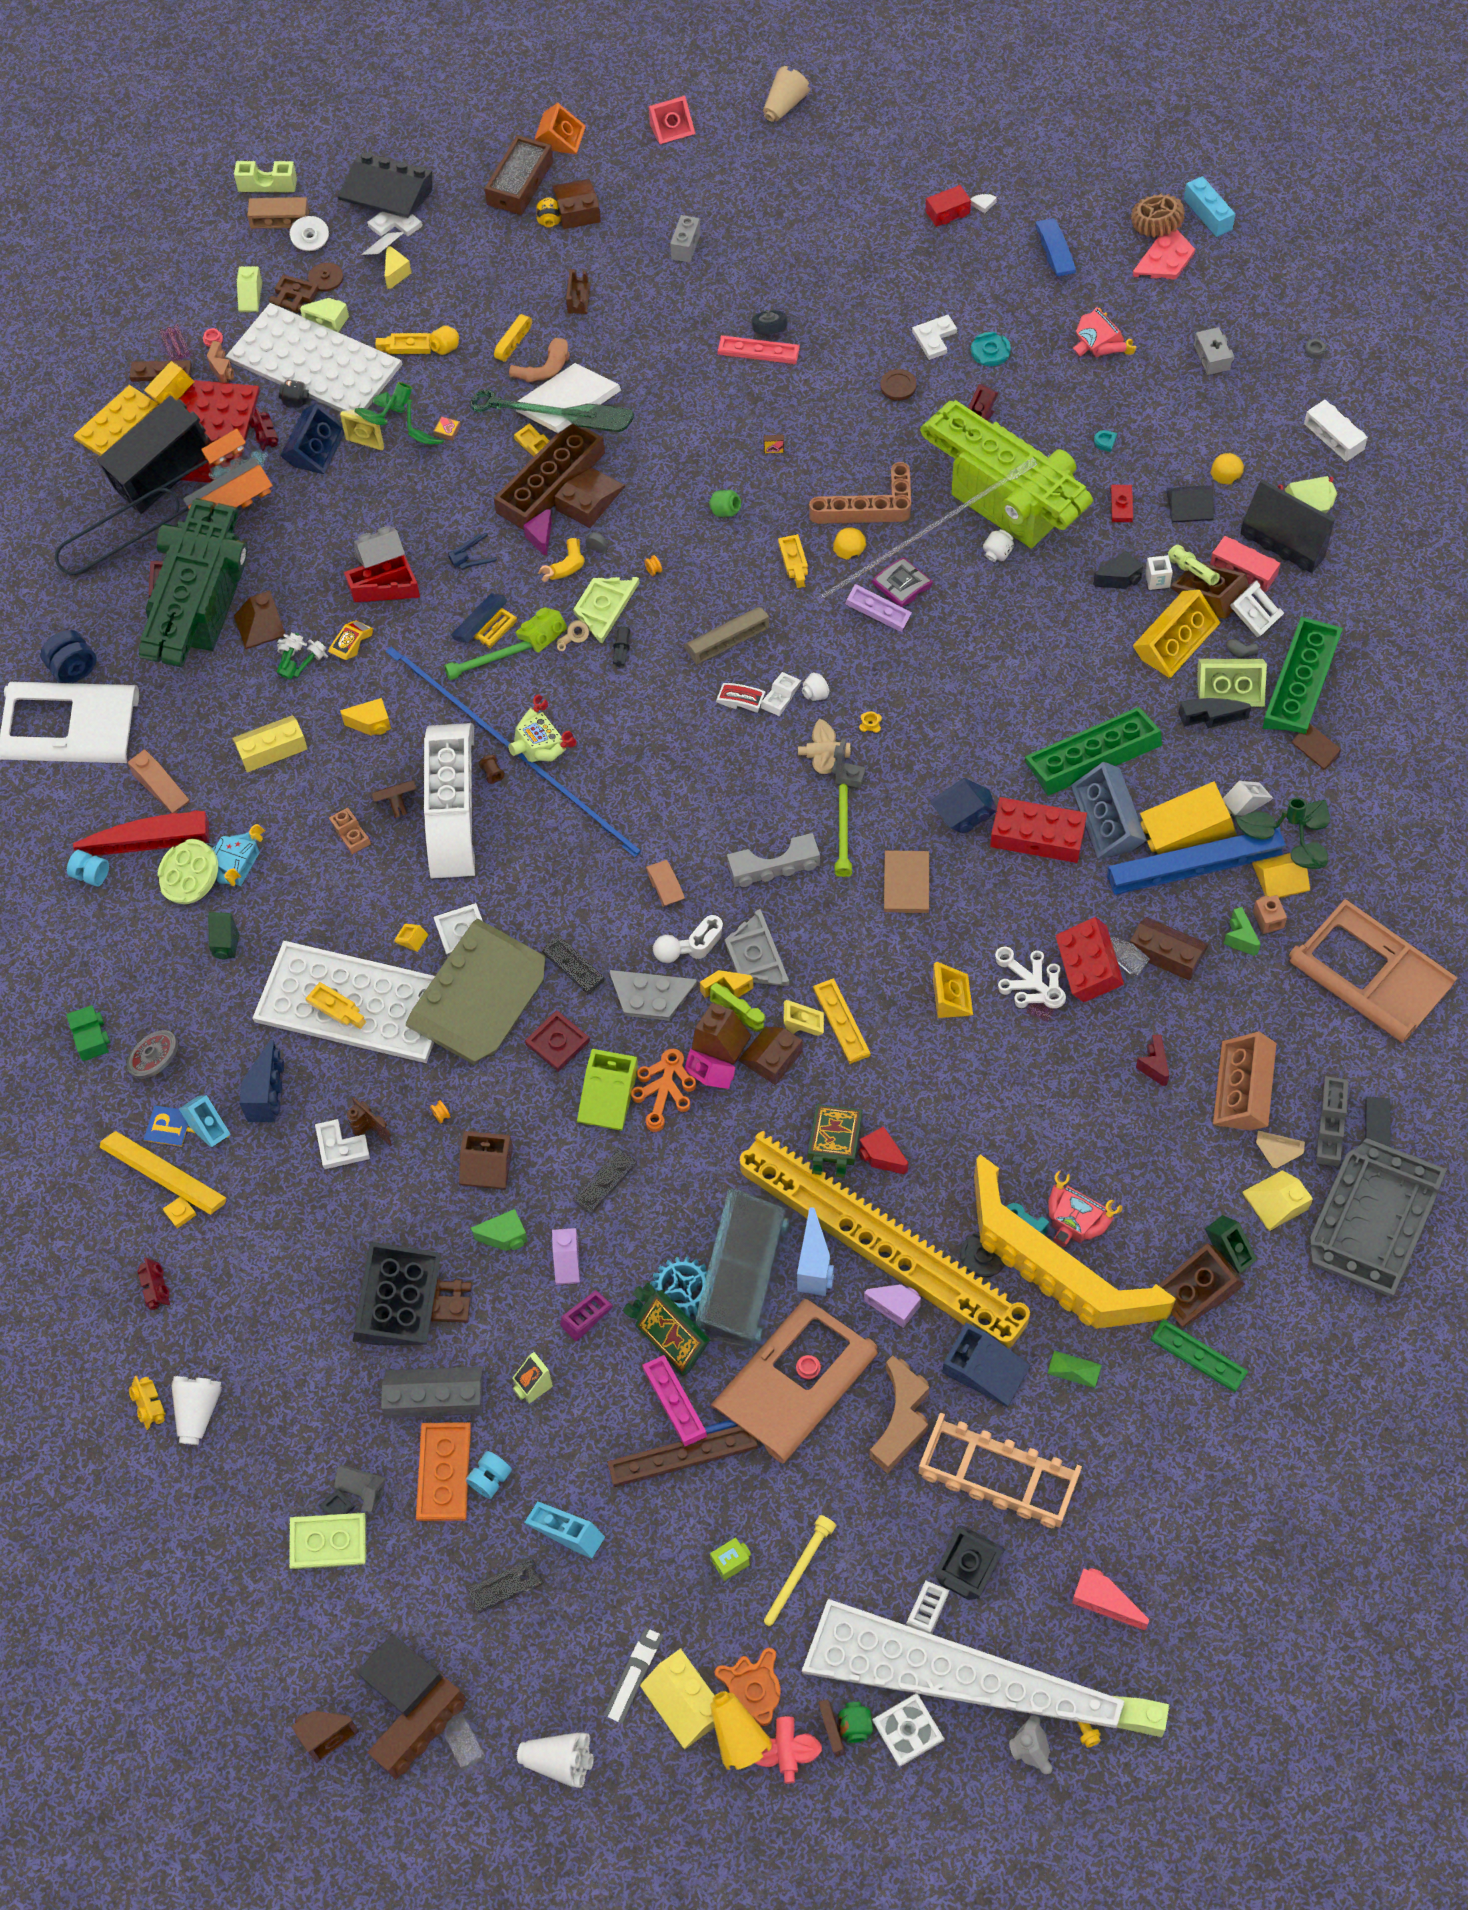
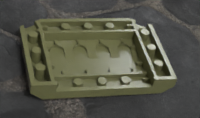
(478, 993)

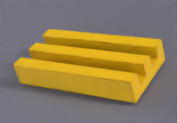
(498, 629)

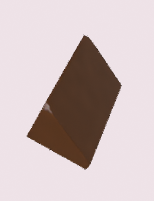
(1317, 747)

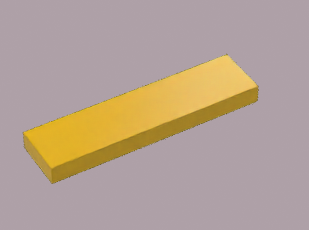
(841, 1021)

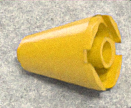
(737, 1732)

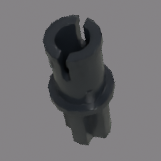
(621, 646)

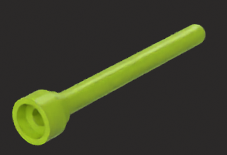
(843, 866)

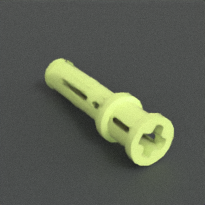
(1188, 561)

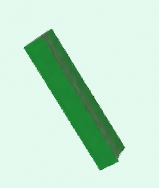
(1302, 676)
(1107, 742)

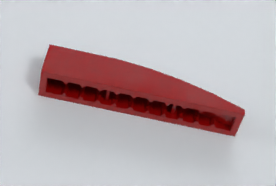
(148, 834)

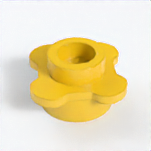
(870, 717)

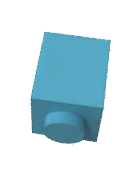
(204, 1120)

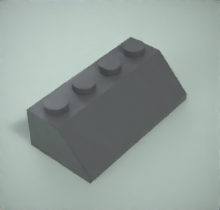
(432, 1392)

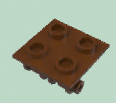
(362, 1120)

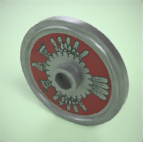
(152, 1054)

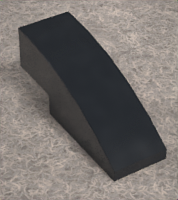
(1213, 711)

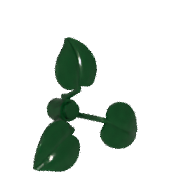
(1312, 815)

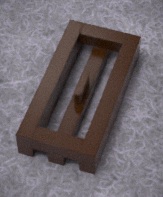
(832, 1727)

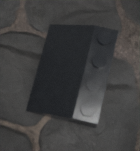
(386, 185)
(1287, 526)
(396, 1295)

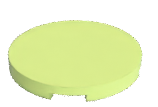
(188, 872)

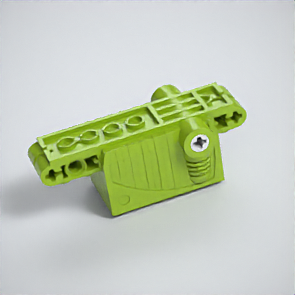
(985, 455)

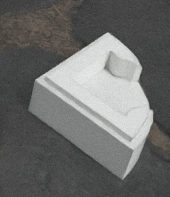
(983, 202)

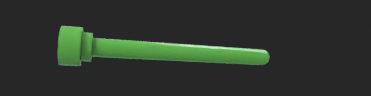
(453, 670)

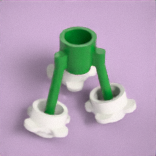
(289, 646)

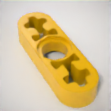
(512, 337)

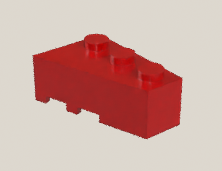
(382, 581)

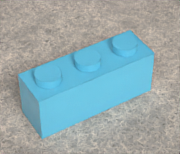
(1209, 206)

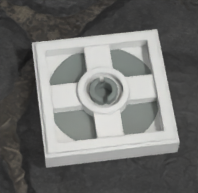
(908, 1730)

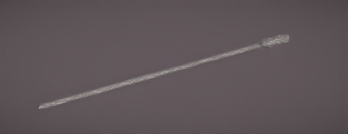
(1012, 475)

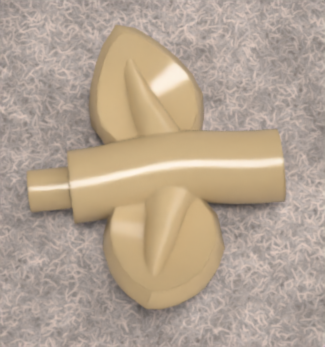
(823, 747)

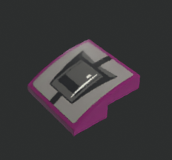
(902, 582)

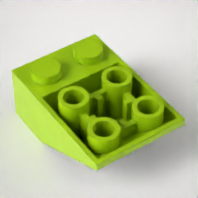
(607, 1089)

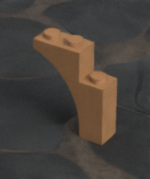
(905, 1426)

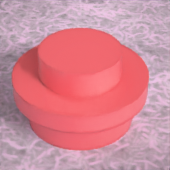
(212, 335)
(808, 1367)

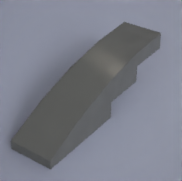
(1332, 1121)

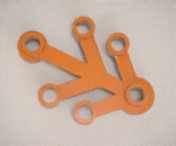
(664, 1085)

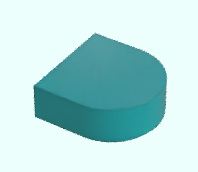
(1105, 440)

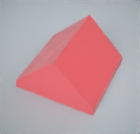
(671, 120)

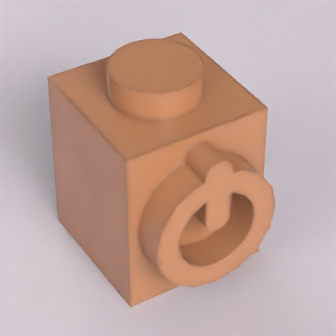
(1269, 914)

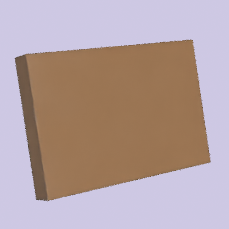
(906, 881)

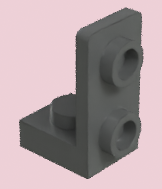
(847, 773)
(361, 1483)

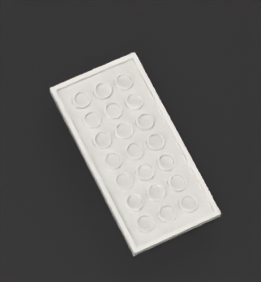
(329, 363)
(379, 991)

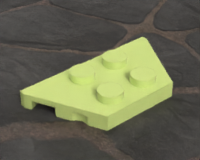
(604, 603)

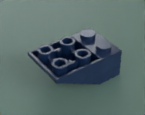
(262, 1086)
(985, 1365)

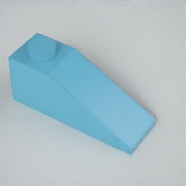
(566, 1529)

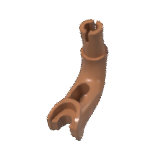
(557, 356)

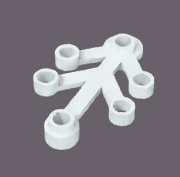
(1031, 981)

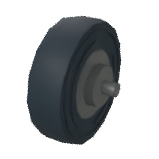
(769, 322)

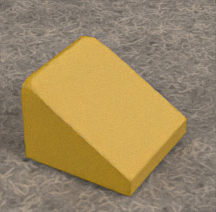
(411, 936)

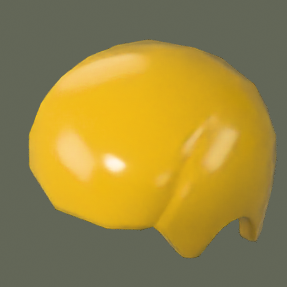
(1227, 468)
(849, 543)

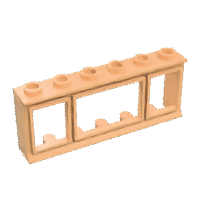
(1005, 1449)

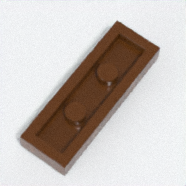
(150, 369)

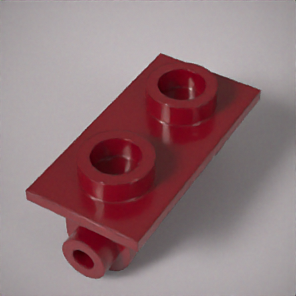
(261, 423)
(151, 1274)

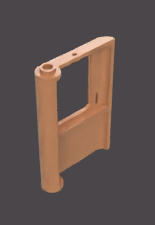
(1401, 990)
(775, 1406)

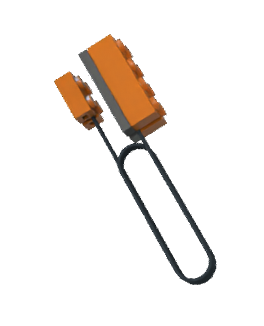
(232, 489)

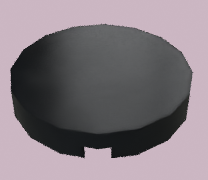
(980, 1262)

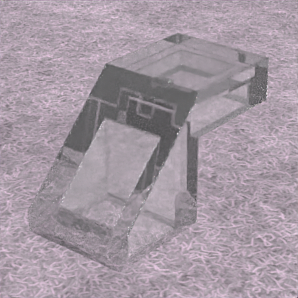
(1129, 956)

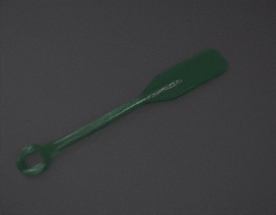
(585, 415)

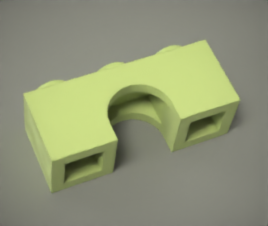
(251, 179)

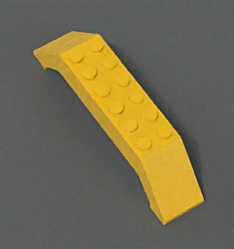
(1055, 1269)

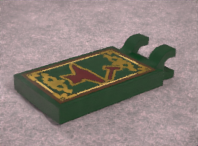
(834, 1137)
(667, 1327)

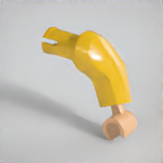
(568, 566)

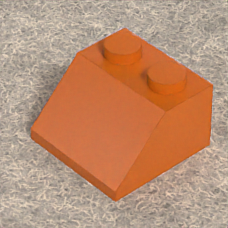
(560, 130)

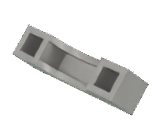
(748, 868)

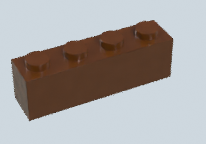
(412, 1734)

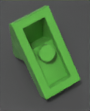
(1243, 935)

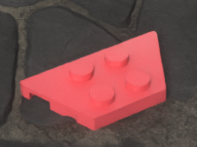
(1166, 257)

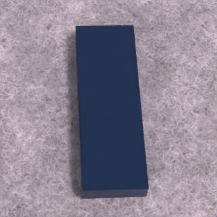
(479, 617)

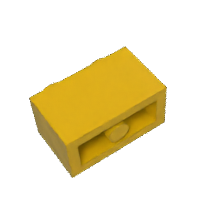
(170, 381)

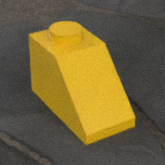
(367, 717)

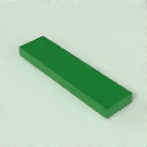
(1199, 1355)

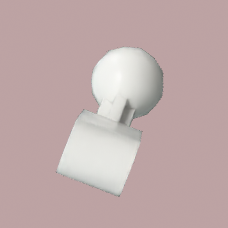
(668, 948)

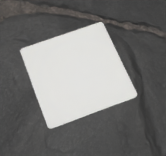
(382, 243)

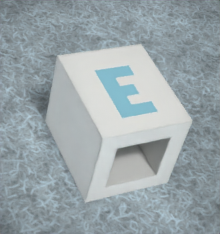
(1158, 572)

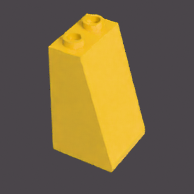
(1188, 821)

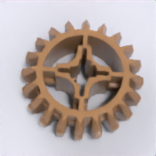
(1158, 215)

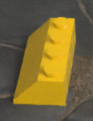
(1177, 632)

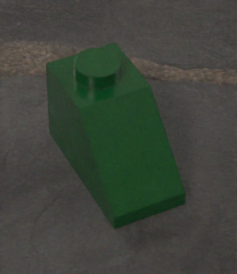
(222, 935)
(1231, 1242)

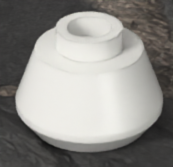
(815, 687)

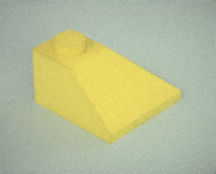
(361, 431)
(1278, 1199)

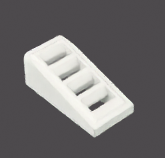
(921, 1622)

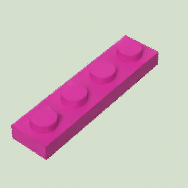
(674, 1400)

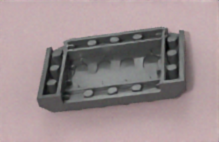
(1375, 1237)

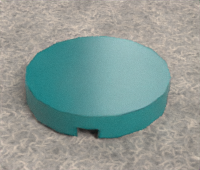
(985, 352)

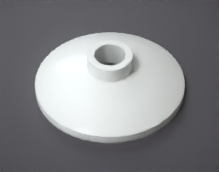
(307, 227)

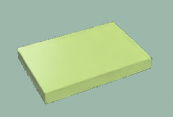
(327, 1540)

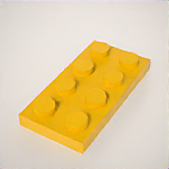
(115, 420)

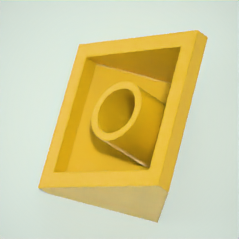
(1281, 876)
(951, 992)

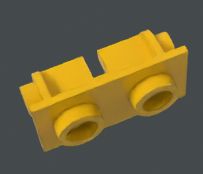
(142, 1393)

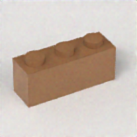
(276, 212)

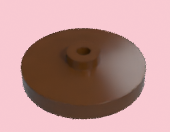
(327, 276)
(898, 384)

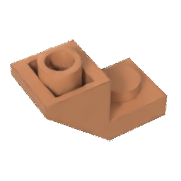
(218, 364)

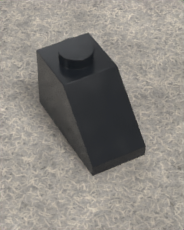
(1119, 572)

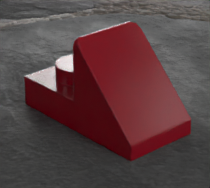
(983, 401)
(1155, 1064)

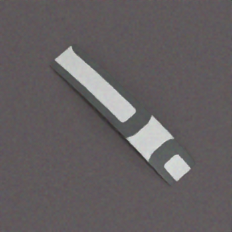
(633, 1675)

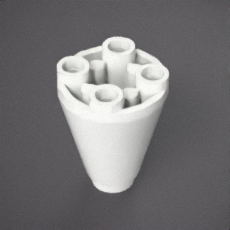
(193, 1406)
(558, 1757)

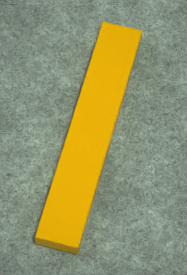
(163, 1172)

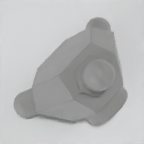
(1032, 1745)

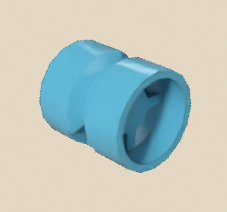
(87, 868)
(494, 1468)

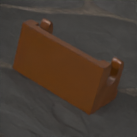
(578, 293)

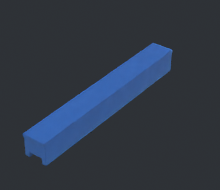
(1192, 862)

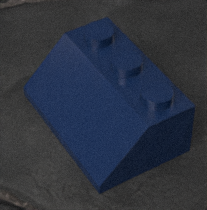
(313, 440)

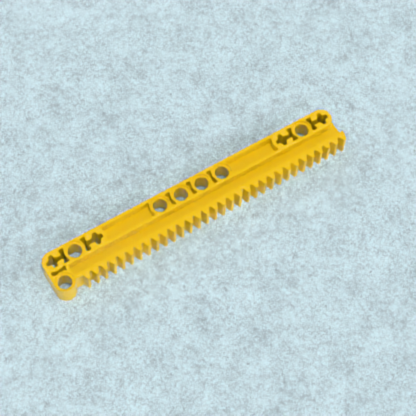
(929, 1273)

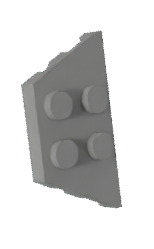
(755, 952)
(650, 994)

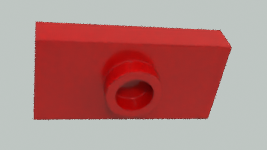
(1121, 503)

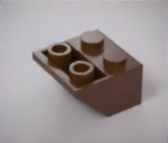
(485, 1160)

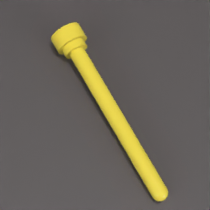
(823, 1528)

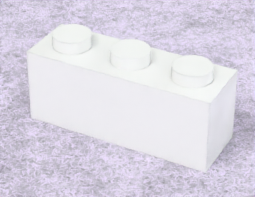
(1335, 430)

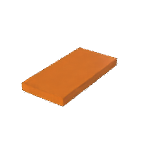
(443, 1471)

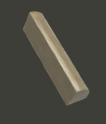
(727, 635)

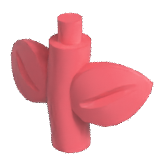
(789, 1749)

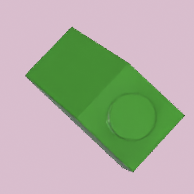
(501, 1232)

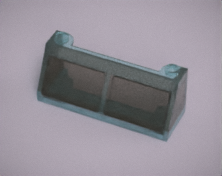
(740, 1269)

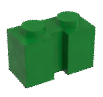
(88, 1033)

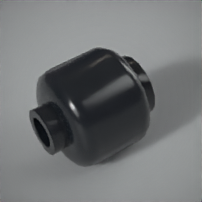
(293, 393)

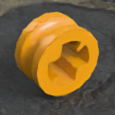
(653, 565)
(440, 1111)

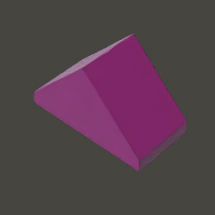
(539, 531)

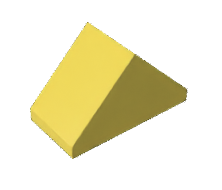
(396, 267)

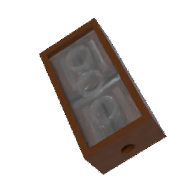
(518, 175)

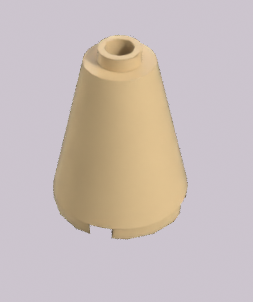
(785, 93)

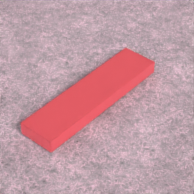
(758, 349)

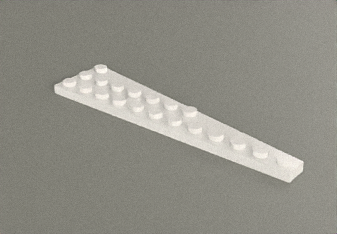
(894, 1656)

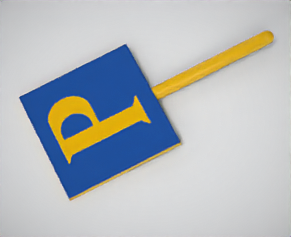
(167, 1126)

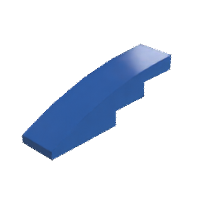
(1056, 248)

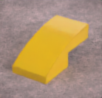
(531, 439)

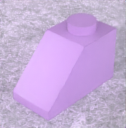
(566, 1256)
(894, 1302)

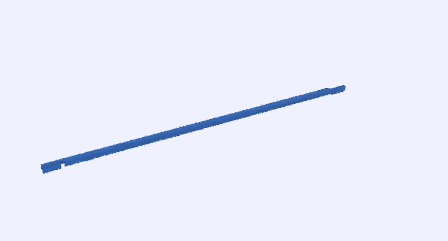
(628, 846)

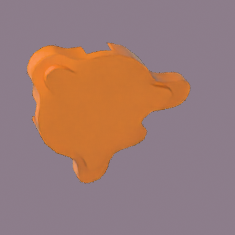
(754, 1685)

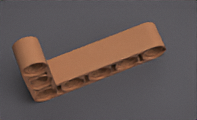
(867, 508)

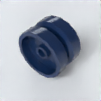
(68, 656)

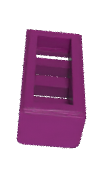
(574, 1325)

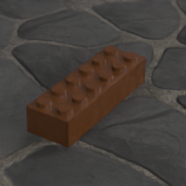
(539, 481)

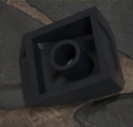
(968, 1563)

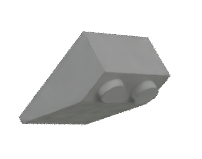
(378, 547)

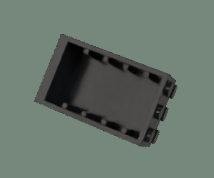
(155, 452)

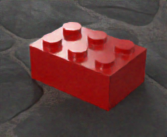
(1089, 959)

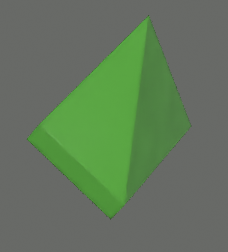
(1074, 1369)

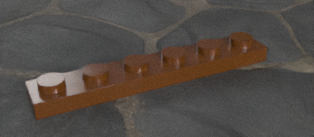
(677, 1457)

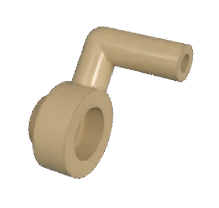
(571, 636)

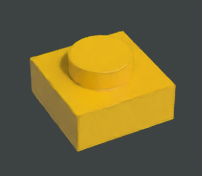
(179, 1212)

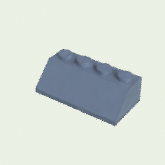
(1109, 810)

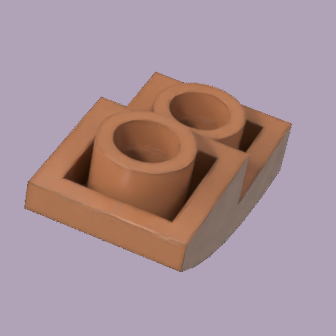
(349, 830)
(665, 882)

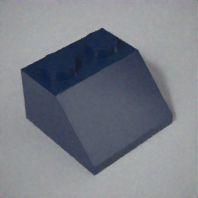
(964, 805)

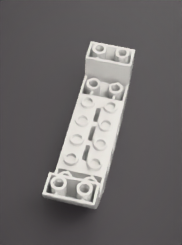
(448, 800)

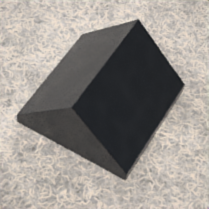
(1190, 503)

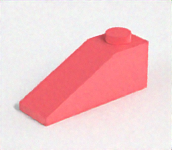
(1104, 1597)

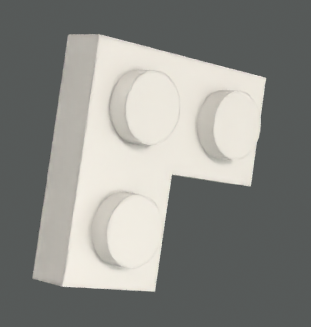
(385, 222)
(930, 335)
(339, 1151)

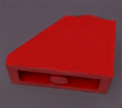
(882, 1152)

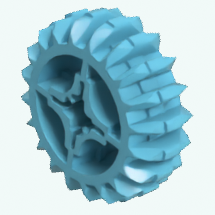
(691, 1283)

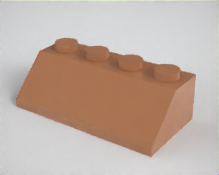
(1245, 1082)

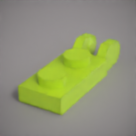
(751, 1017)

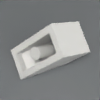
(1246, 798)

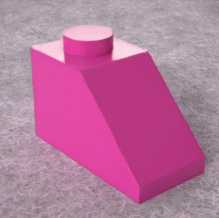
(709, 1069)

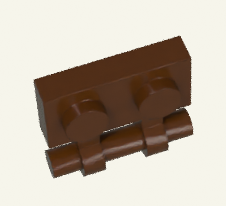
(296, 289)
(454, 1307)

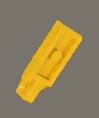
(405, 343)
(794, 559)
(335, 1005)

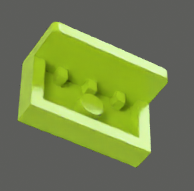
(542, 628)

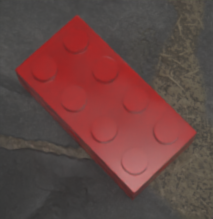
(1038, 829)

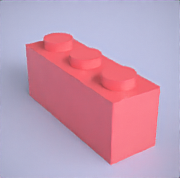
(1246, 560)

